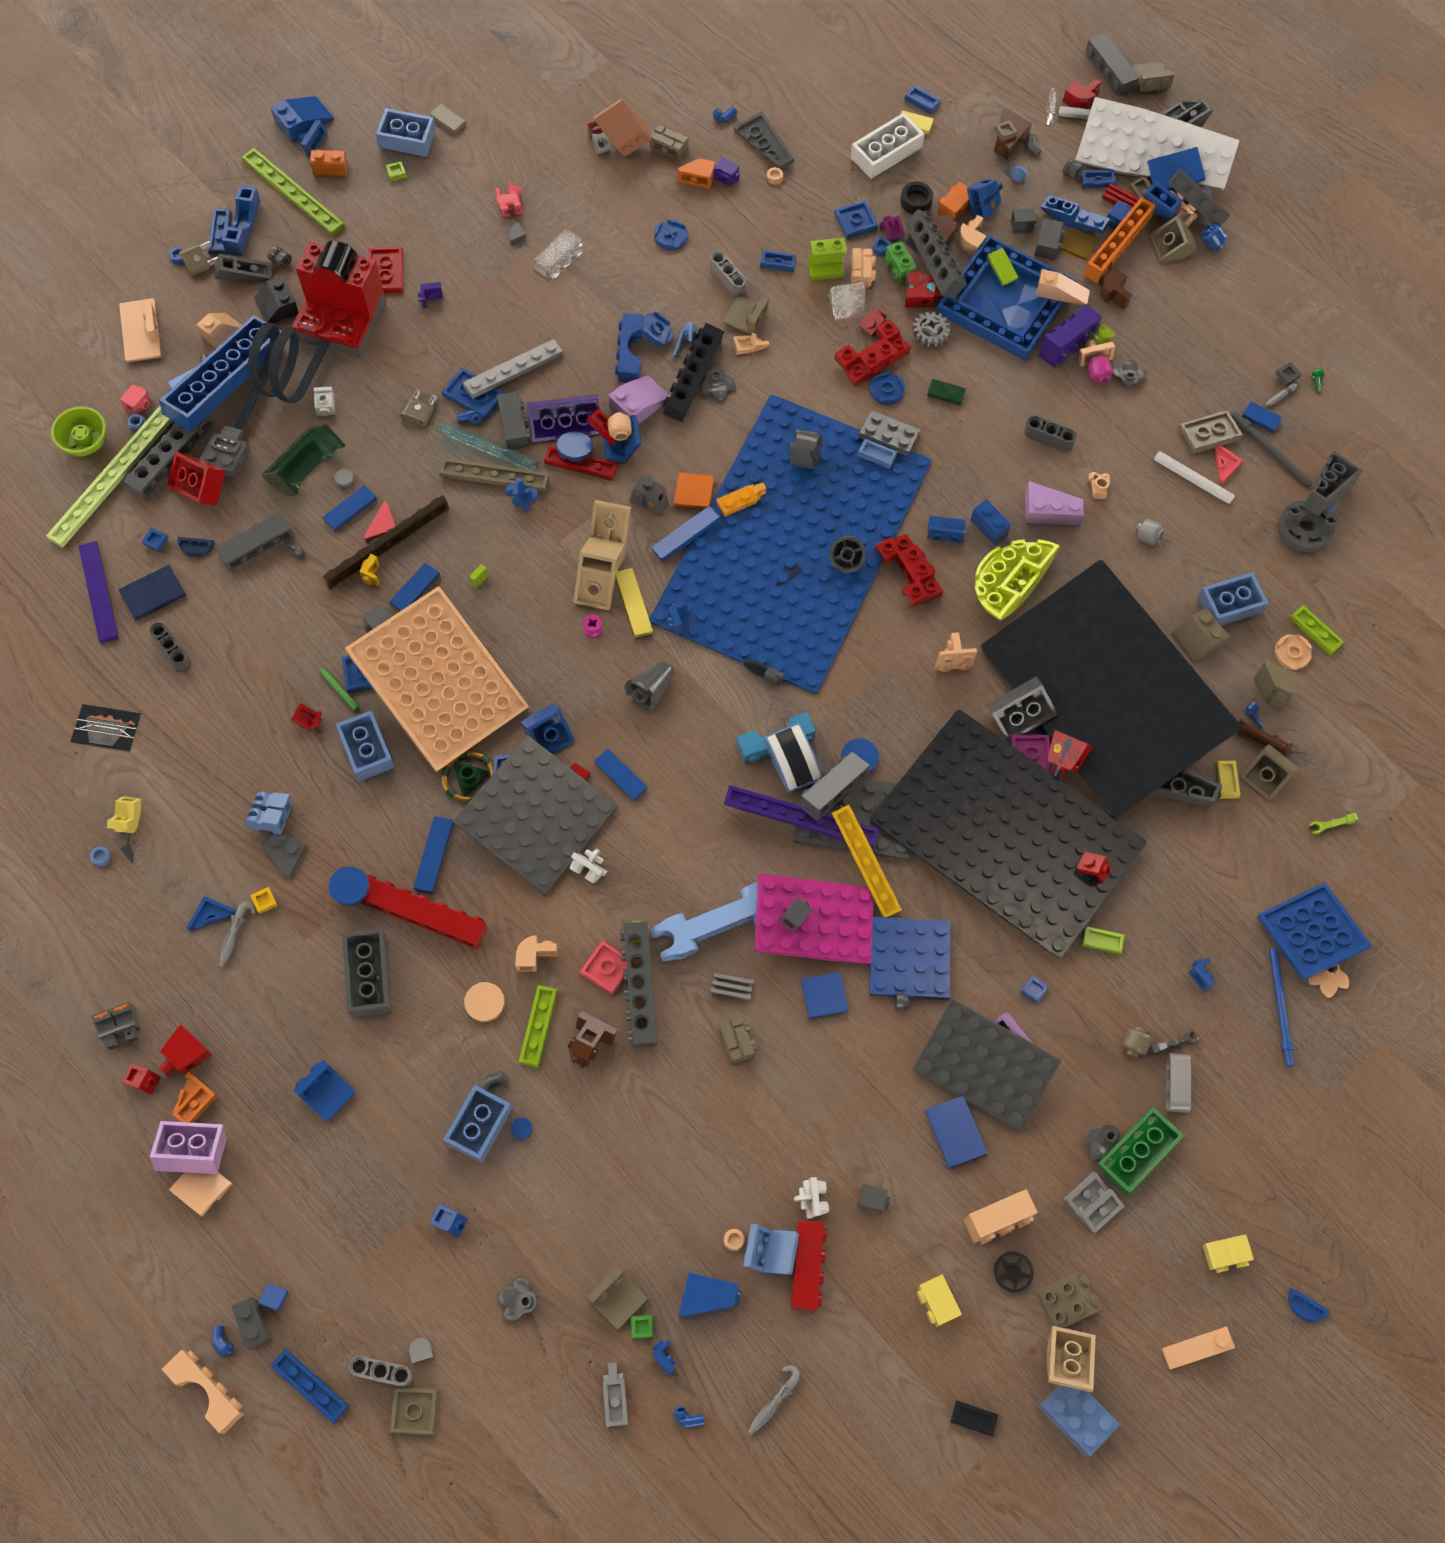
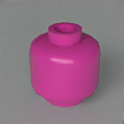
(1100, 369)

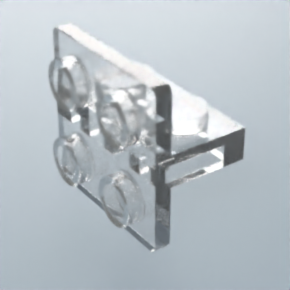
(848, 300)

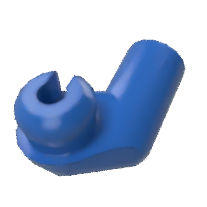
(718, 116)
(470, 416)
(219, 1343)
(686, 1419)

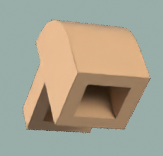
(970, 237)
(530, 950)

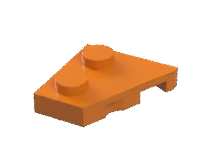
(193, 1100)

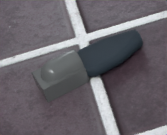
(762, 670)

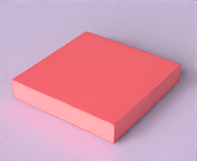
(605, 967)

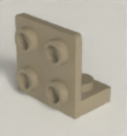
(746, 315)
(617, 1297)

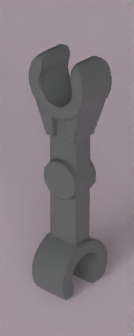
(1160, 1047)

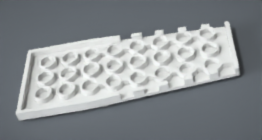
(1128, 136)

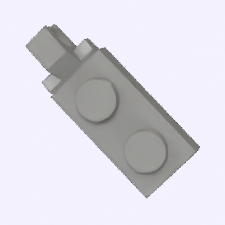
(614, 1397)

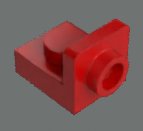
(141, 1079)

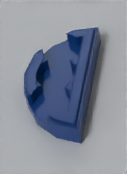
(1305, 1307)

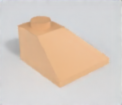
(217, 328)

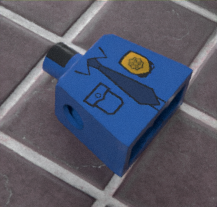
(984, 197)

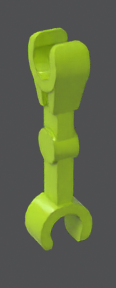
(1348, 819)

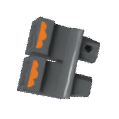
(116, 1023)

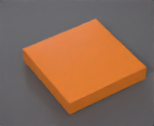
(693, 490)

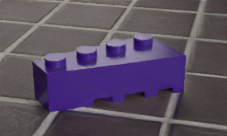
(1068, 337)

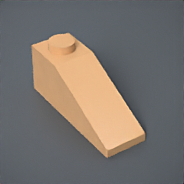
(1060, 288)
(1198, 1348)

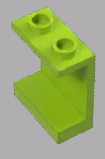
(826, 259)

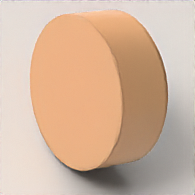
(774, 176)
(734, 1240)

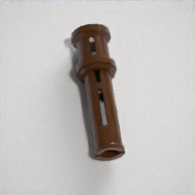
(1265, 738)

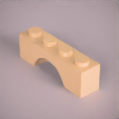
(222, 1410)

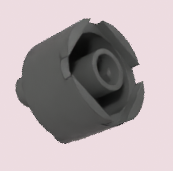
(806, 449)

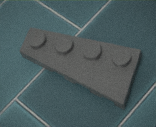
(765, 140)

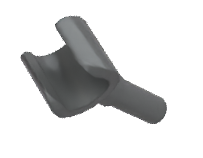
(298, 551)

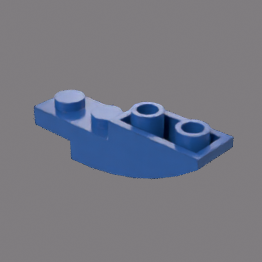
(1073, 217)

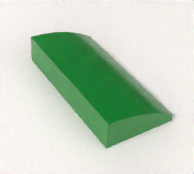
(1140, 1151)

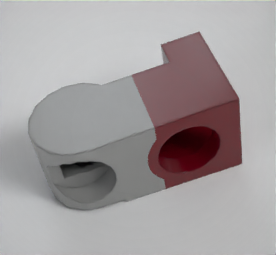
(598, 138)

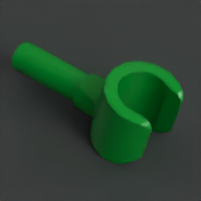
(1316, 375)

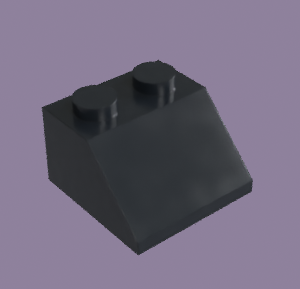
(276, 300)

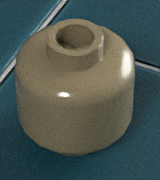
(1136, 1041)

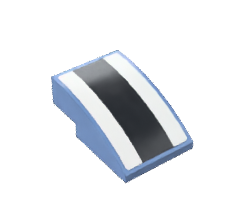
(793, 757)

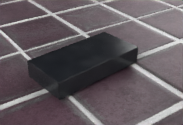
(974, 1418)

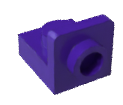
(429, 291)

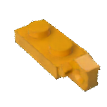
(740, 498)

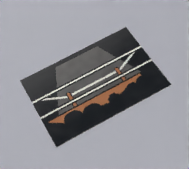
(105, 727)

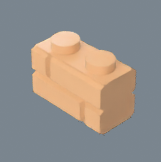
(861, 266)

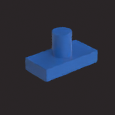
(313, 138)

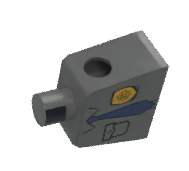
(649, 495)

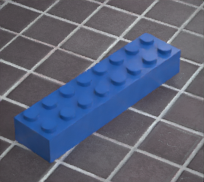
(214, 377)

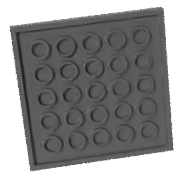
(535, 814)

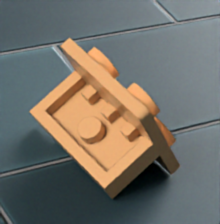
(954, 656)

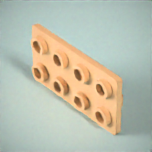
(140, 330)

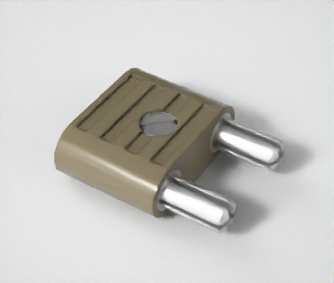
(195, 259)
(418, 410)

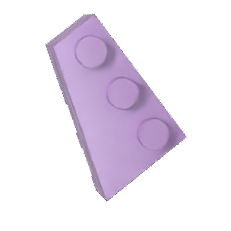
(1051, 506)

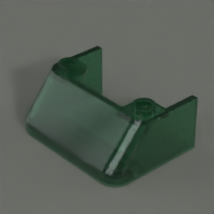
(301, 458)

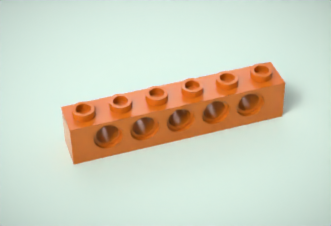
(1119, 240)

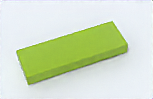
(1316, 630)

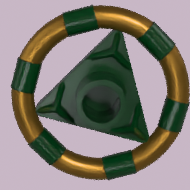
(467, 776)

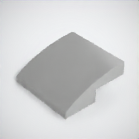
(1093, 1202)

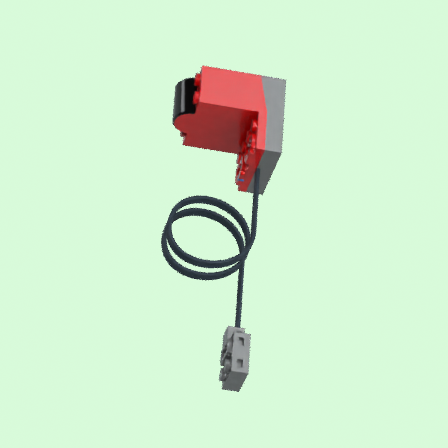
(338, 314)

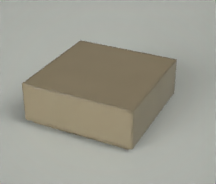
(1006, 130)

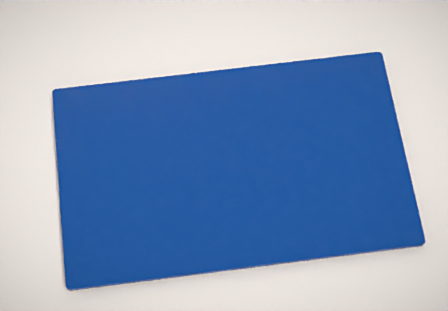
(736, 563)

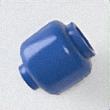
(1214, 237)

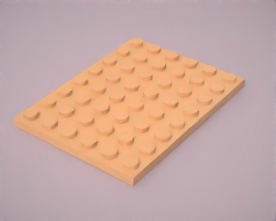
(437, 678)

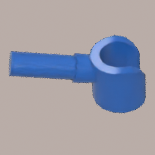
(1251, 710)

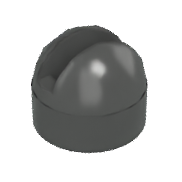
(901, 1001)

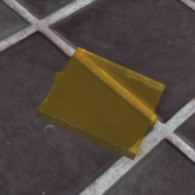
(1079, 243)

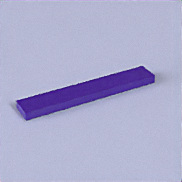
(98, 592)

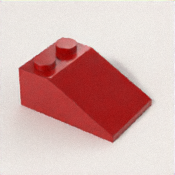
(196, 478)

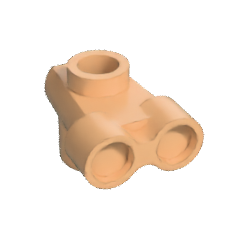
(1099, 484)

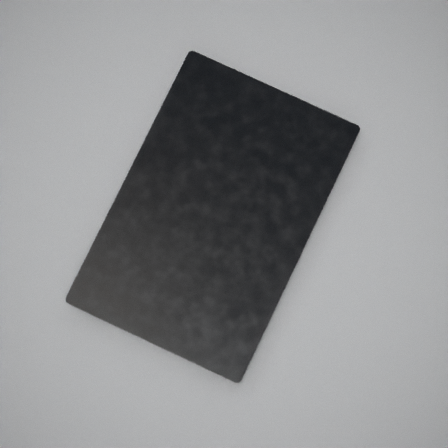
(1113, 686)
(1007, 832)

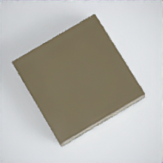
(414, 1411)

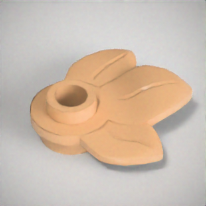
(1330, 981)

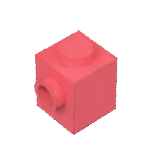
(135, 399)

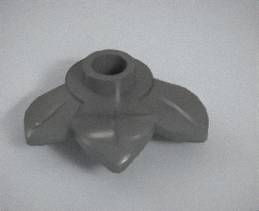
(1129, 373)
(719, 385)
(1099, 1141)
(514, 1299)

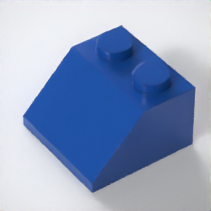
(548, 729)

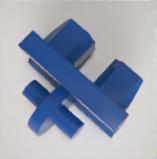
(521, 494)

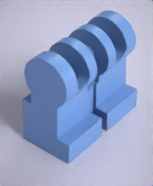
(269, 812)

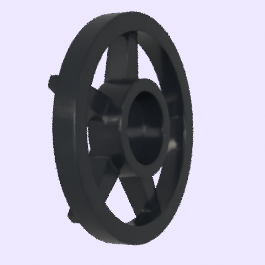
(1013, 1272)

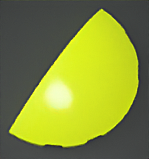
(1011, 575)

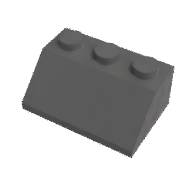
(1022, 709)

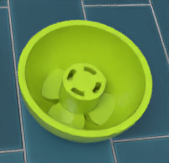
(79, 431)

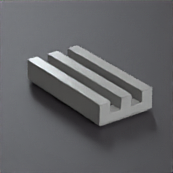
(732, 986)

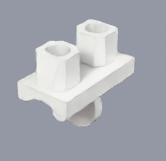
(581, 861)
(809, 1198)

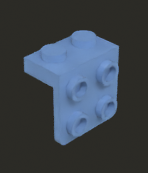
(771, 1250)

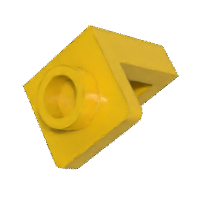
(368, 570)

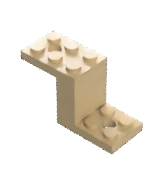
(602, 555)

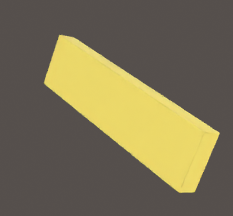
(633, 603)

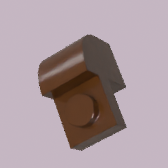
(1114, 289)

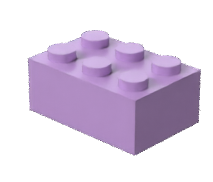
(188, 1147)

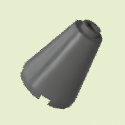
(649, 685)

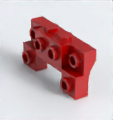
(875, 357)
(914, 567)

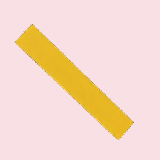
(866, 861)

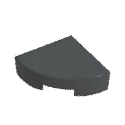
(516, 233)

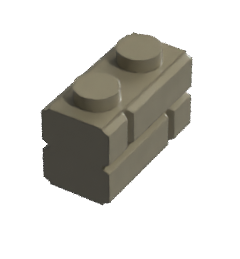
(669, 142)
(736, 1039)

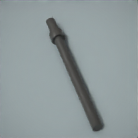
(1245, 425)

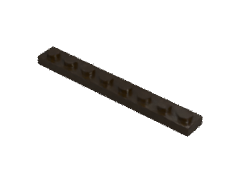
(387, 541)

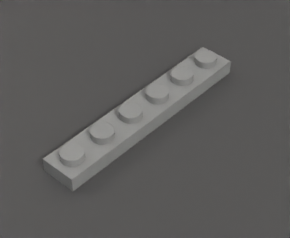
(513, 368)

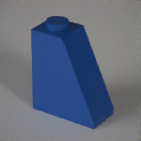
(707, 1295)

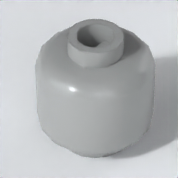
(1150, 532)

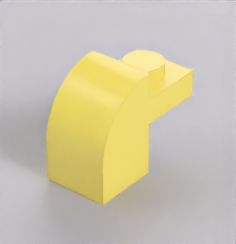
(126, 815)

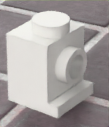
(324, 401)

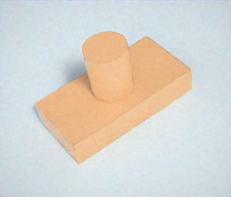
(1093, 350)

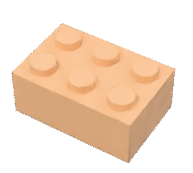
(1000, 1217)

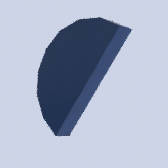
(195, 547)

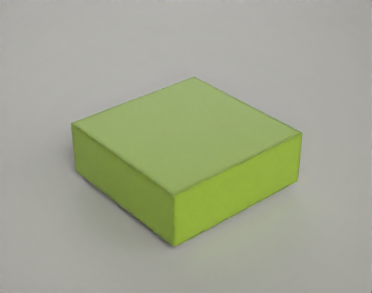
(396, 171)
(478, 575)

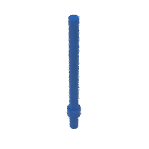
(1286, 1044)

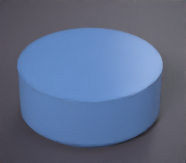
(100, 856)

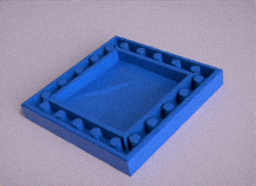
(1007, 314)

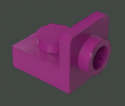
(892, 227)

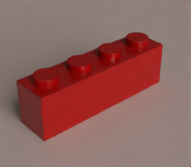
(808, 1266)

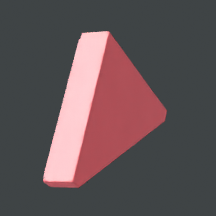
(1226, 463)
(381, 523)

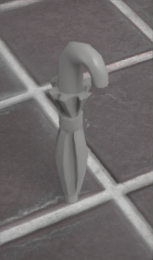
(229, 942)
(769, 1409)

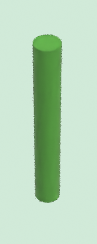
(339, 689)

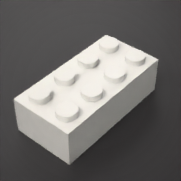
(887, 145)

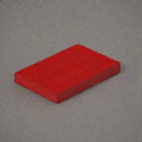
(390, 267)

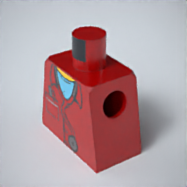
(921, 291)

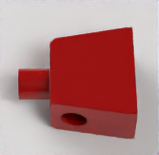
(182, 1052)

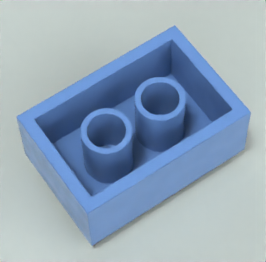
(406, 132)
(1233, 599)
(365, 746)
(478, 1124)
(1079, 1418)

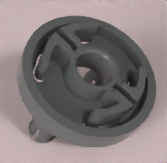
(1321, 528)

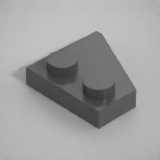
(284, 852)

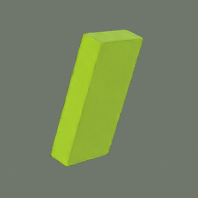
(1002, 267)
(1103, 940)

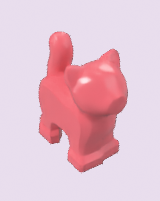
(509, 201)

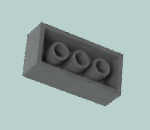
(367, 973)

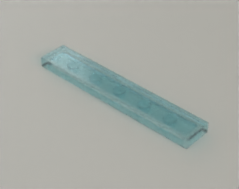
(487, 446)

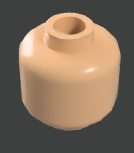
(619, 426)

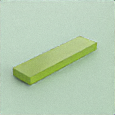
(538, 1026)

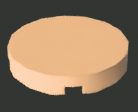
(1293, 652)
(484, 1002)

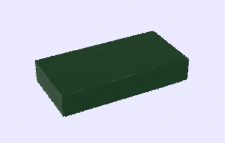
(946, 392)

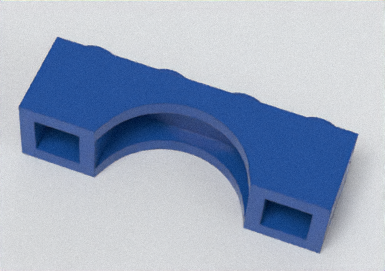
(236, 236)
(629, 365)

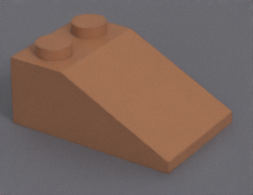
(623, 127)

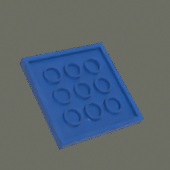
(1314, 931)
(910, 958)

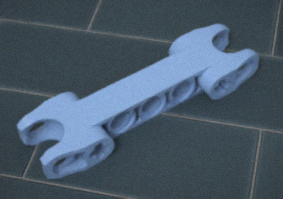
(688, 932)

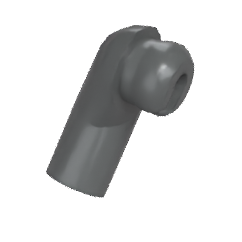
(1030, 145)
(494, 1078)

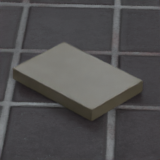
(1210, 431)

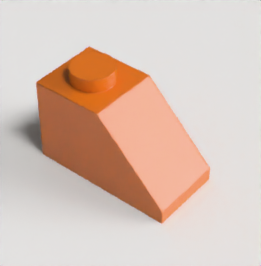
(697, 173)

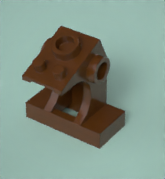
(583, 1051)

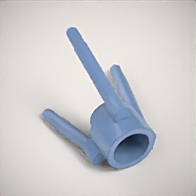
(689, 333)

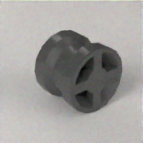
(1072, 168)

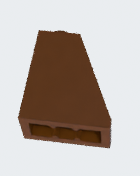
(1023, 128)

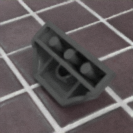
(1190, 111)

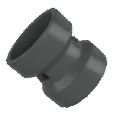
(279, 257)

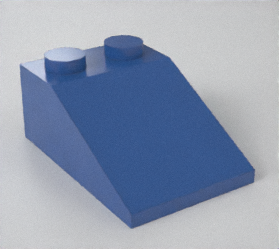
(299, 115)

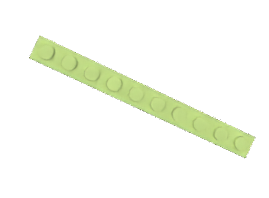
(109, 478)

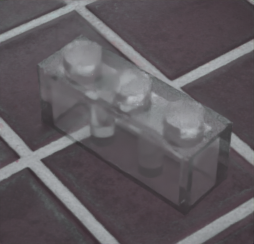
(557, 255)

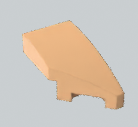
(748, 344)

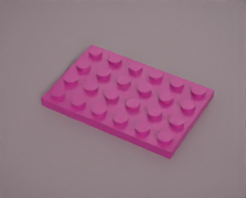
(834, 929)

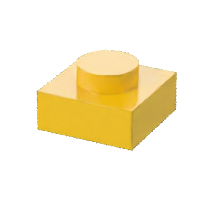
(264, 900)

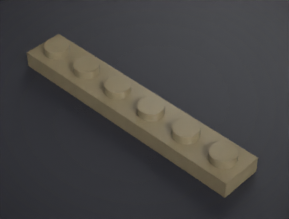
(492, 474)

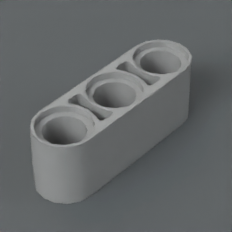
(728, 273)
(1178, 1083)
(371, 1367)

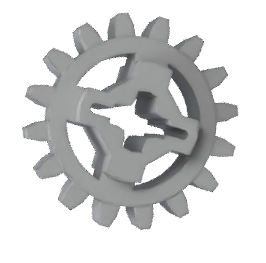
(931, 329)

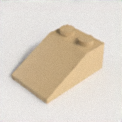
(1071, 1358)

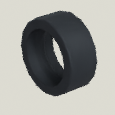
(920, 188)

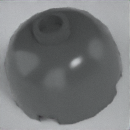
(847, 553)

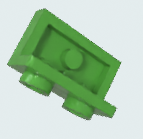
(899, 261)

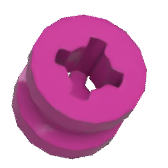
(592, 630)

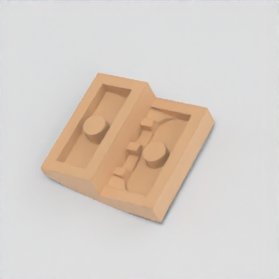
(200, 1190)

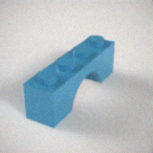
(752, 745)

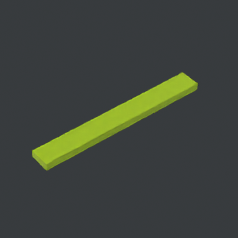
(293, 192)

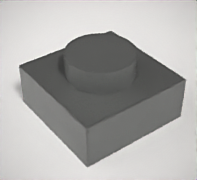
(1288, 374)

